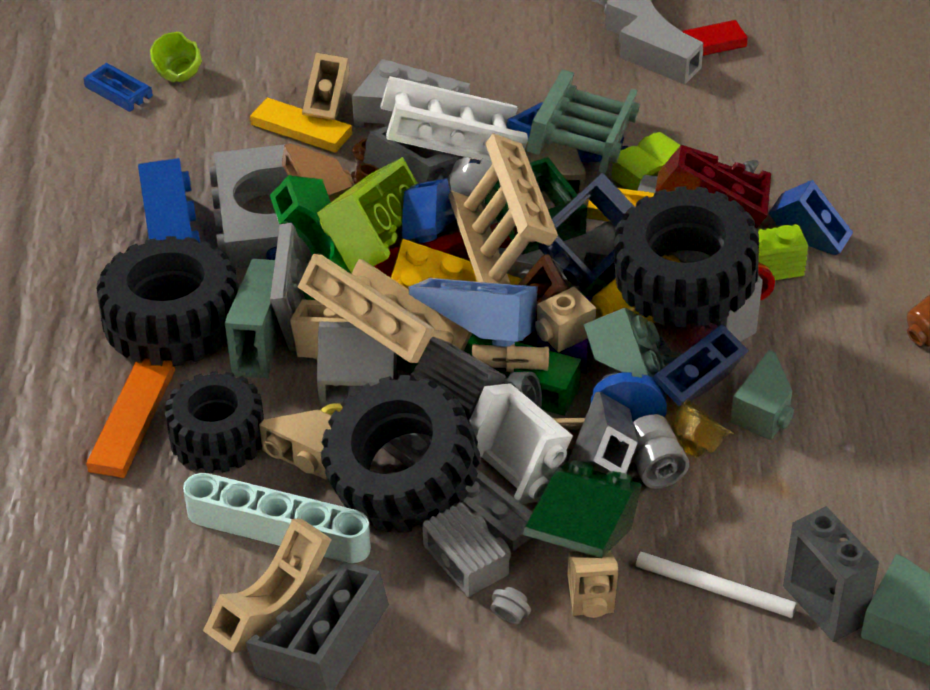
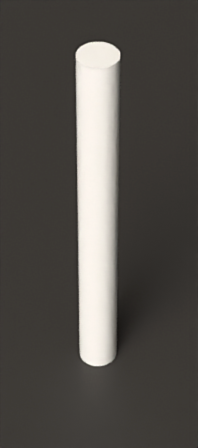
(716, 584)

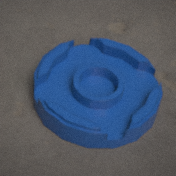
(638, 394)

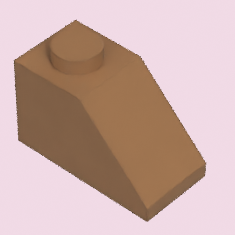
(311, 164)

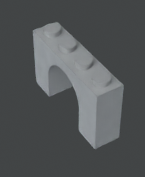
(240, 178)

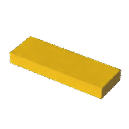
(290, 122)

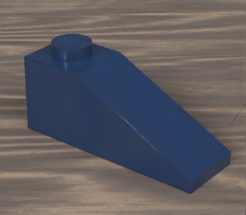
(701, 366)

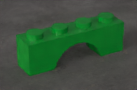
(297, 203)

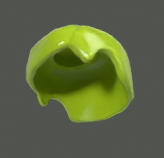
(175, 57)

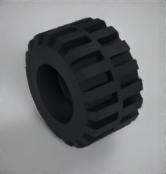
(214, 421)

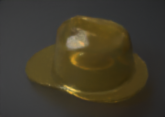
(697, 430)

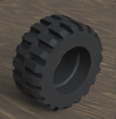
(690, 290)
(167, 300)
(386, 413)

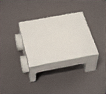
(519, 439)

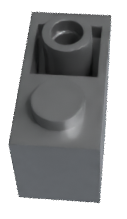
(606, 436)

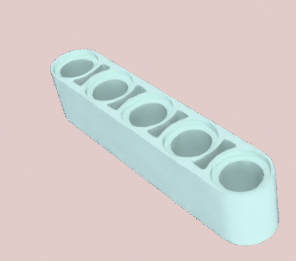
(267, 513)

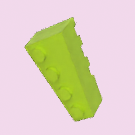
(368, 214)

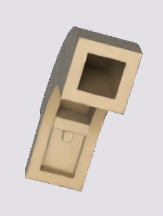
(280, 588)

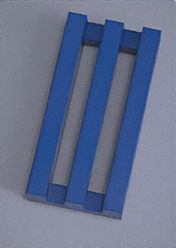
(113, 89)

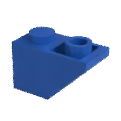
(426, 210)

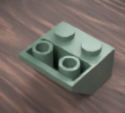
(626, 343)

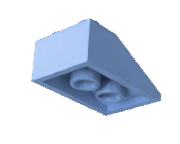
(485, 309)

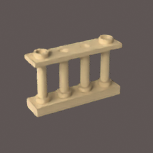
(525, 211)
(379, 307)

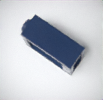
(612, 205)

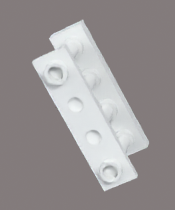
(446, 119)

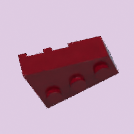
(701, 169)

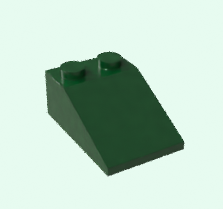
(585, 509)

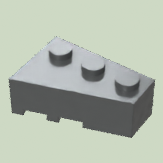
(324, 633)

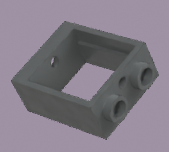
(423, 163)
(832, 603)

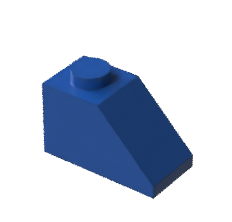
(815, 215)

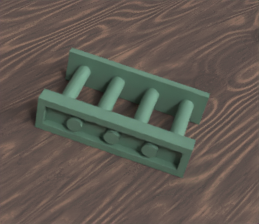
(560, 103)

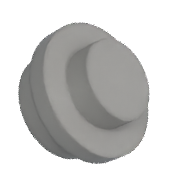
(510, 605)

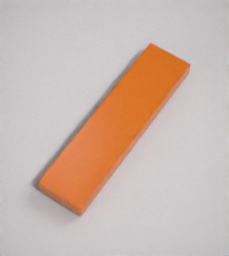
(130, 418)

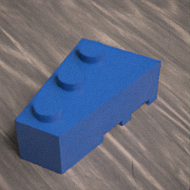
(165, 200)

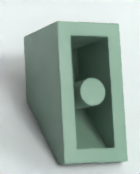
(764, 399)

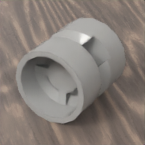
(658, 454)

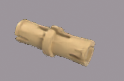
(512, 357)

